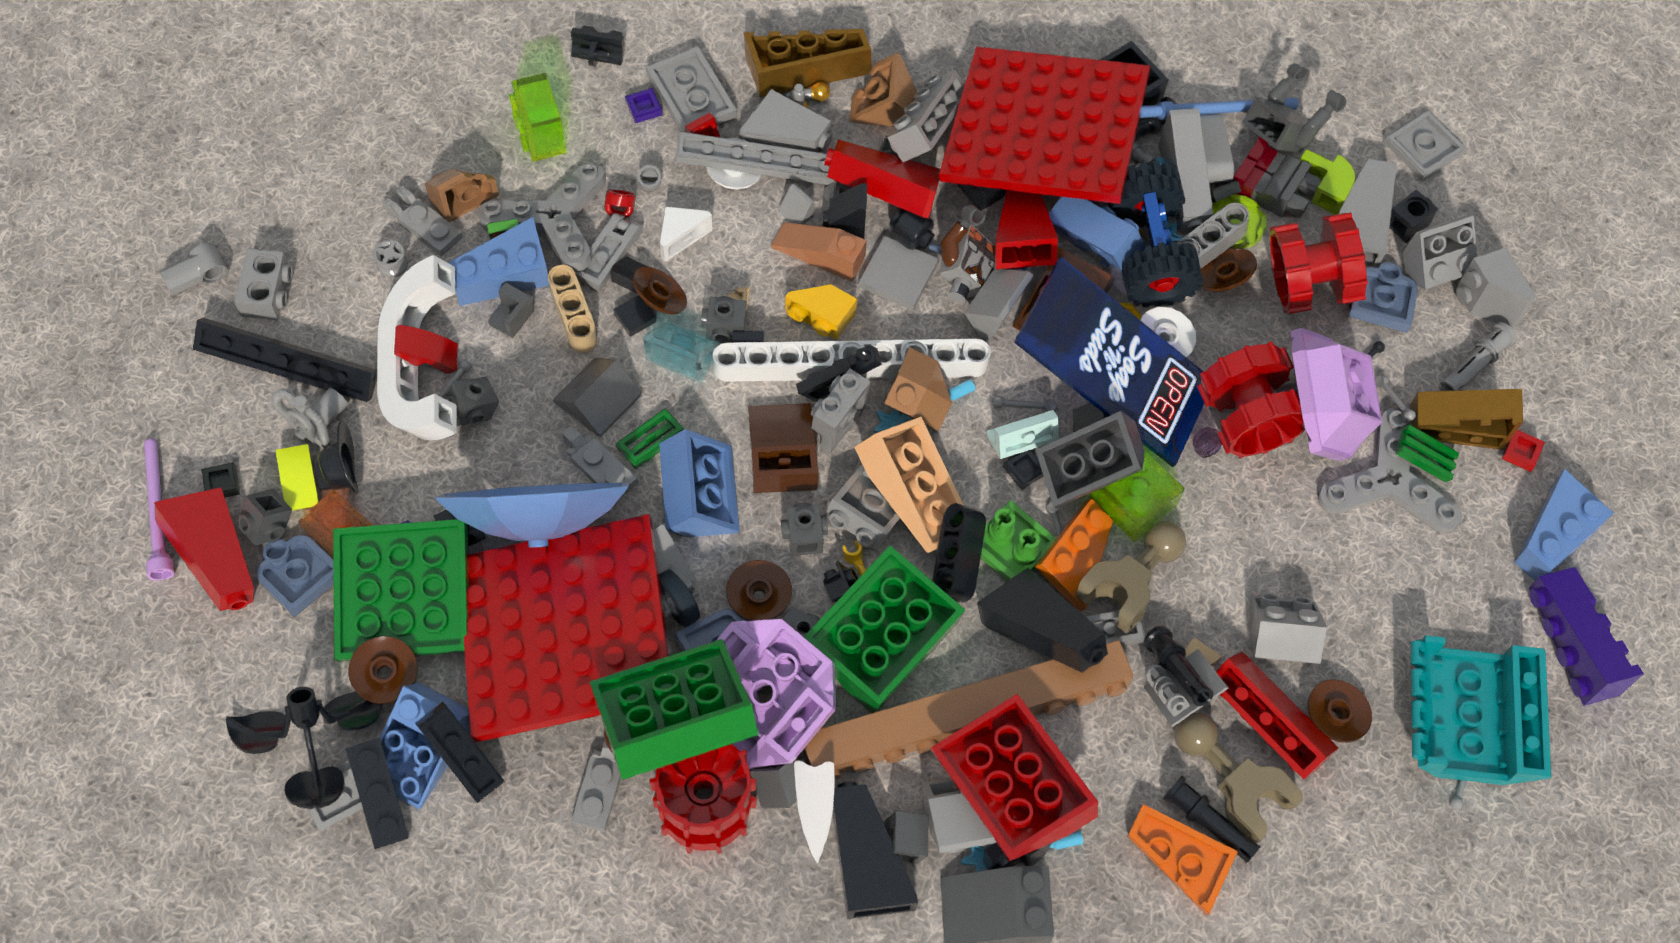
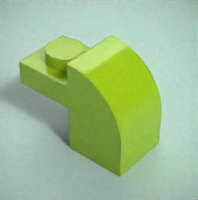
(1336, 181)

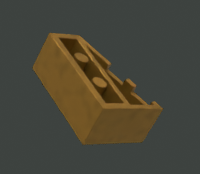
(1469, 416)

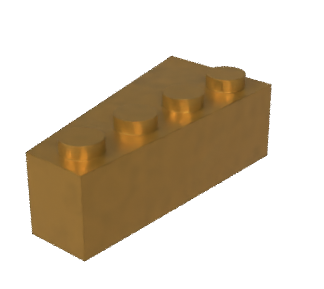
(806, 58)

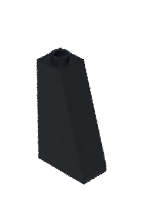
(1044, 621)
(870, 871)

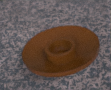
(1229, 270)
(659, 290)
(763, 577)
(374, 656)
(1348, 703)

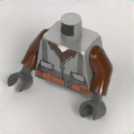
(967, 256)

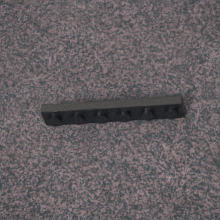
(284, 359)

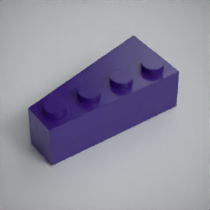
(1582, 637)

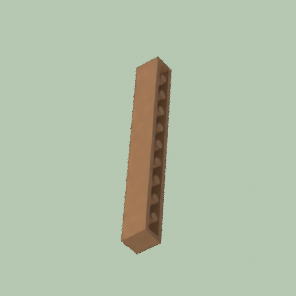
(929, 720)

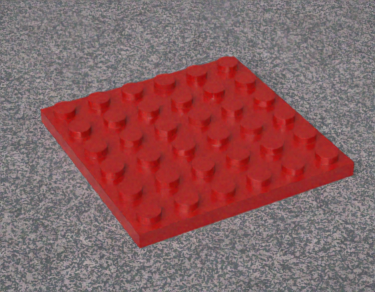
(1046, 124)
(556, 621)

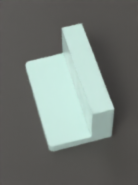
(1024, 434)

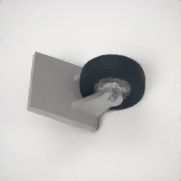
(675, 580)

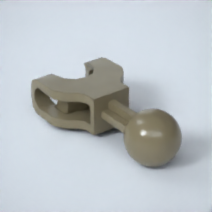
(1130, 578)
(1242, 783)

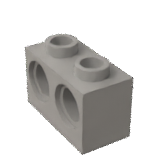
(256, 283)

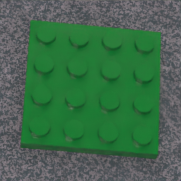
(401, 585)

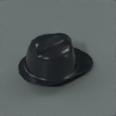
(336, 463)

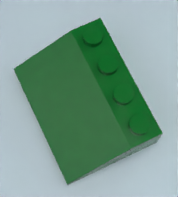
(884, 628)
(674, 708)

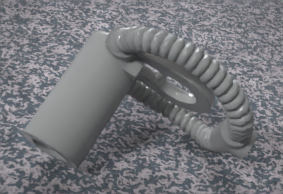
(314, 418)

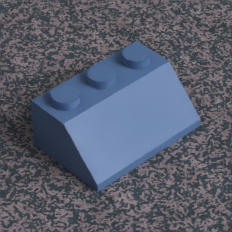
(698, 485)

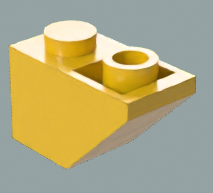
(823, 308)

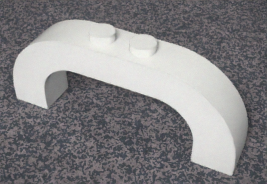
(397, 379)

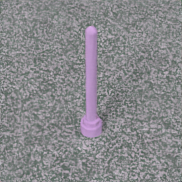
(160, 564)

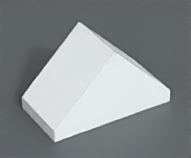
(682, 228)

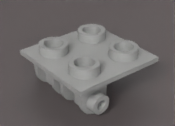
(1172, 697)

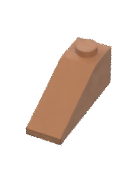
(822, 247)

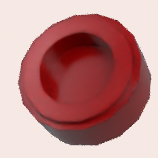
(619, 198)

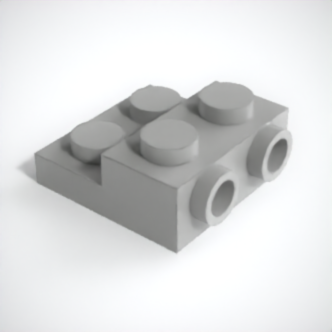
(840, 409)
(863, 511)

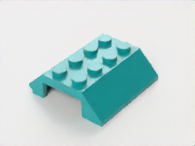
(1480, 713)

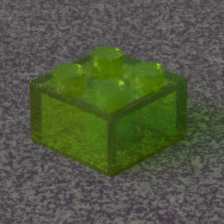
(537, 117)
(1140, 498)

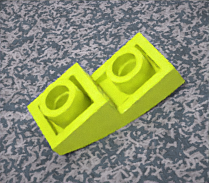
(297, 477)

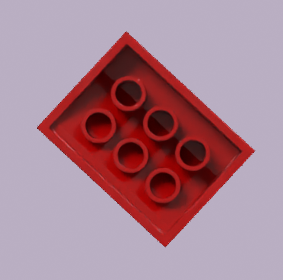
(1016, 779)

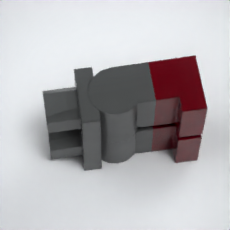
(1276, 180)

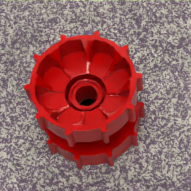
(1334, 260)
(1249, 383)
(706, 822)

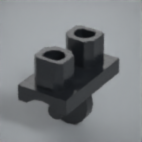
(597, 46)

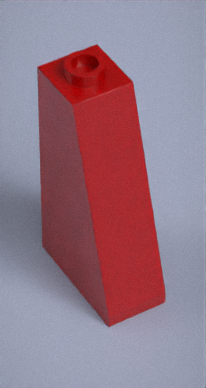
(900, 183)
(1025, 233)
(208, 544)

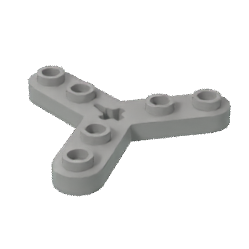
(566, 202)
(1408, 492)

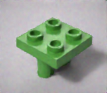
(1014, 541)

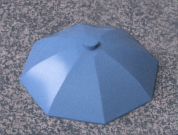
(534, 511)

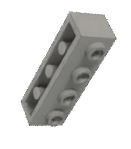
(927, 116)

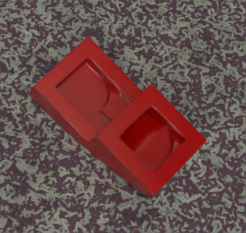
(423, 346)

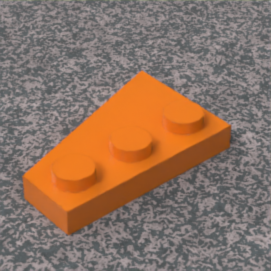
(1076, 551)
(1183, 855)

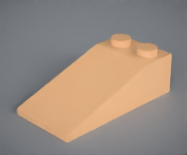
(910, 478)

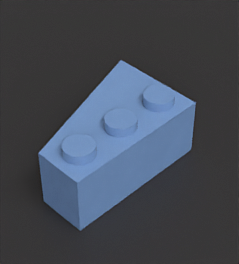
(1096, 230)
(507, 258)
(1562, 526)

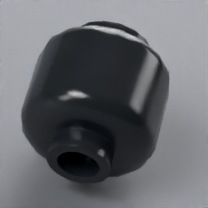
(911, 229)

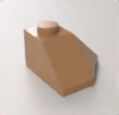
(884, 95)
(460, 192)
(919, 390)

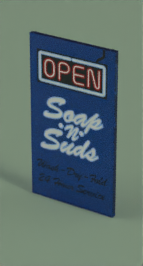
(1113, 360)

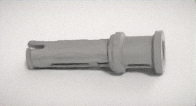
(1486, 351)

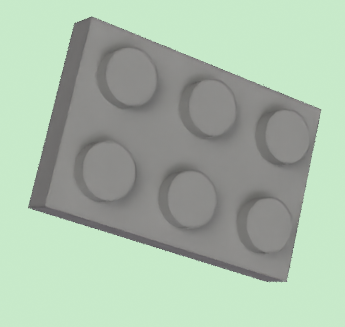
(690, 88)

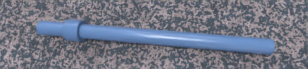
(1162, 108)

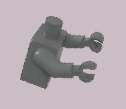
(1283, 125)

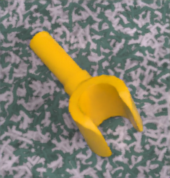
(855, 558)

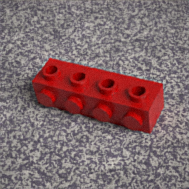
(1274, 715)

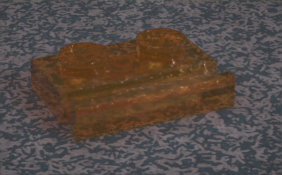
(328, 514)

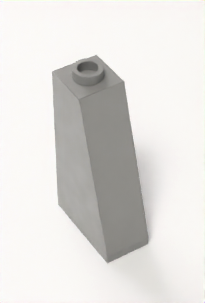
(1184, 148)
(1371, 207)

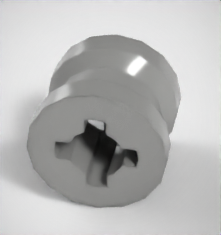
(387, 251)

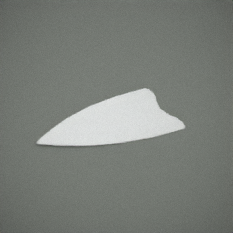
(815, 802)

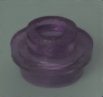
(1207, 442)

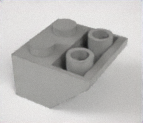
(1441, 252)
(1286, 628)
(951, 818)

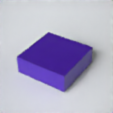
(643, 105)

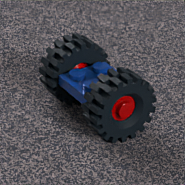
(1163, 270)

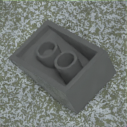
(998, 906)

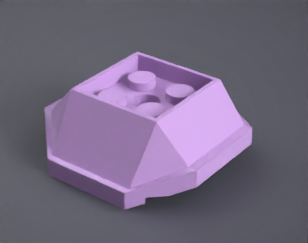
(1334, 394)
(801, 684)

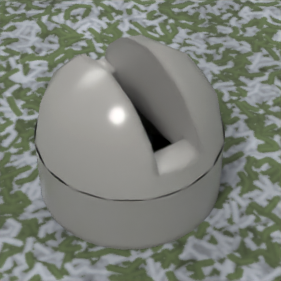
(649, 172)

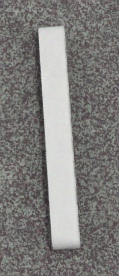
(806, 352)

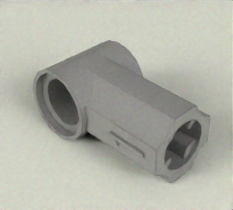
(201, 266)

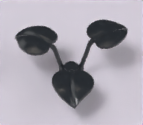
(262, 730)

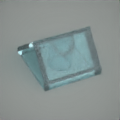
(679, 351)

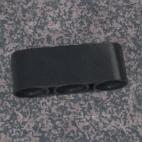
(959, 551)

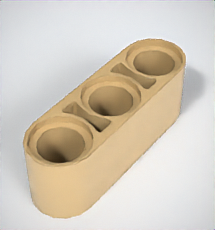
(572, 297)

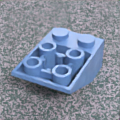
(409, 755)

